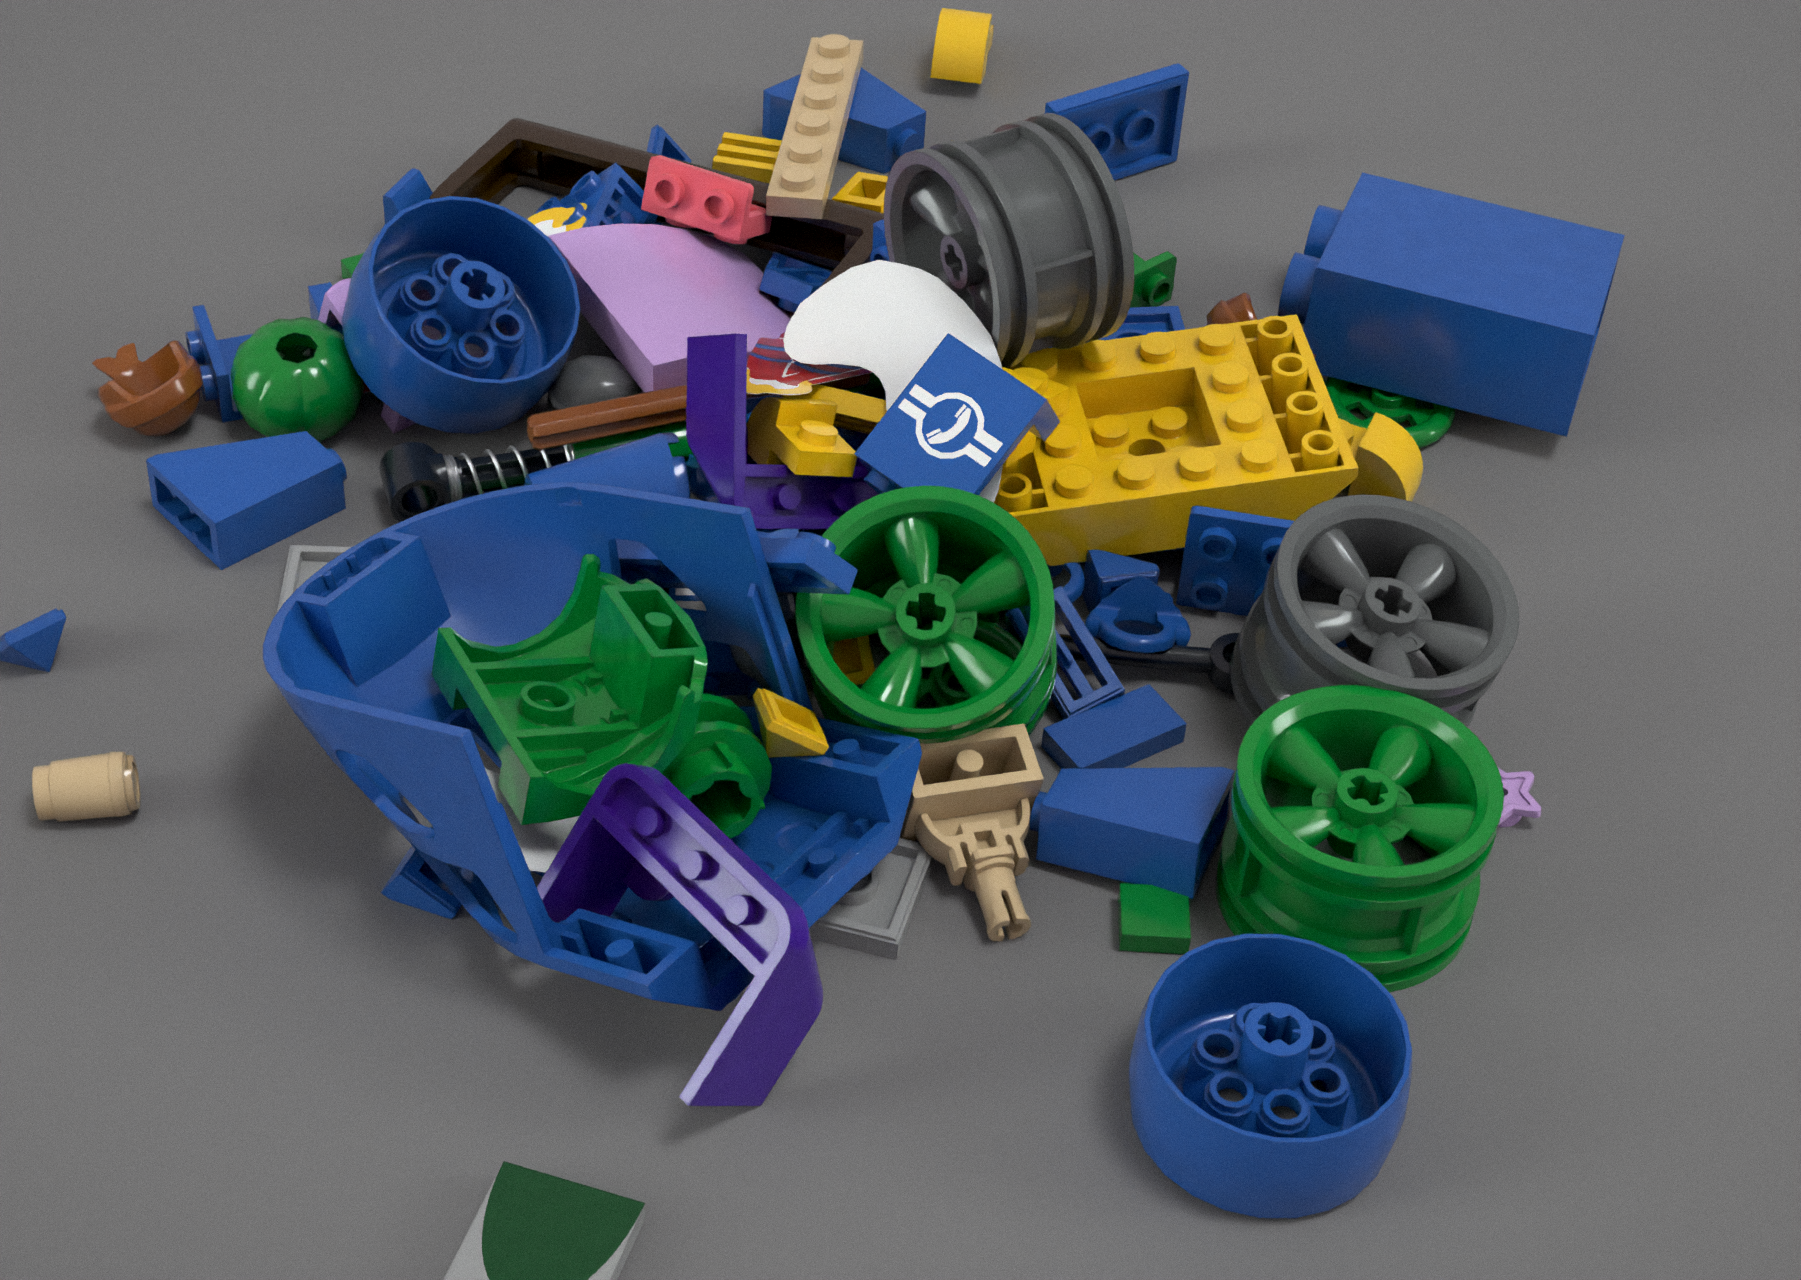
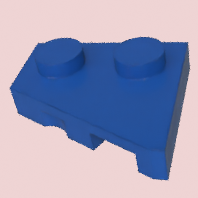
(791, 280)

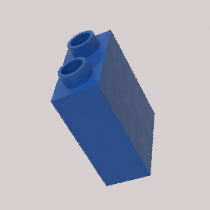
(1453, 300)

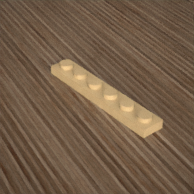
(815, 128)

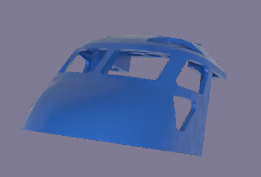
(497, 569)

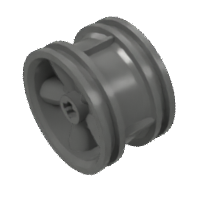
(1019, 232)
(1389, 585)

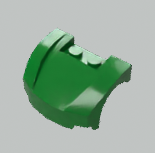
(589, 692)

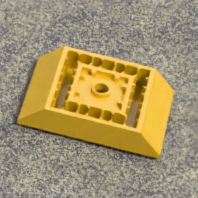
(1173, 425)

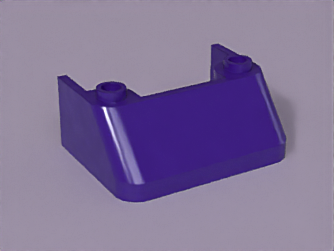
(720, 442)
(663, 847)

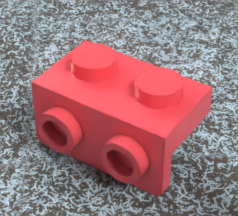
(703, 201)

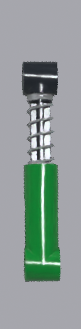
(422, 479)

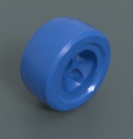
(480, 271)
(1283, 1019)

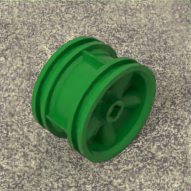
(911, 535)
(1363, 776)

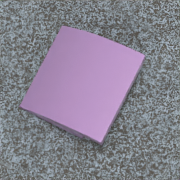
(659, 285)

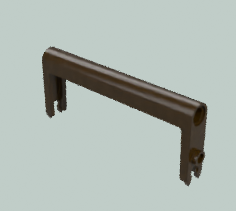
(558, 158)

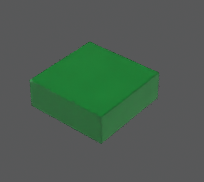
(1153, 919)

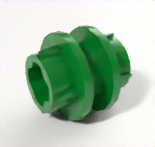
(723, 767)

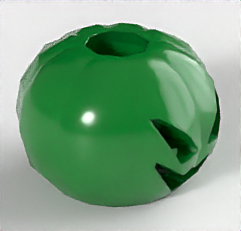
(296, 379)

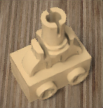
(974, 815)

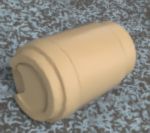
(87, 787)

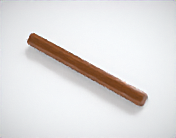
(626, 415)

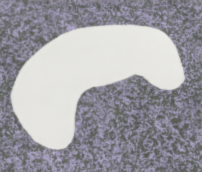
(887, 323)

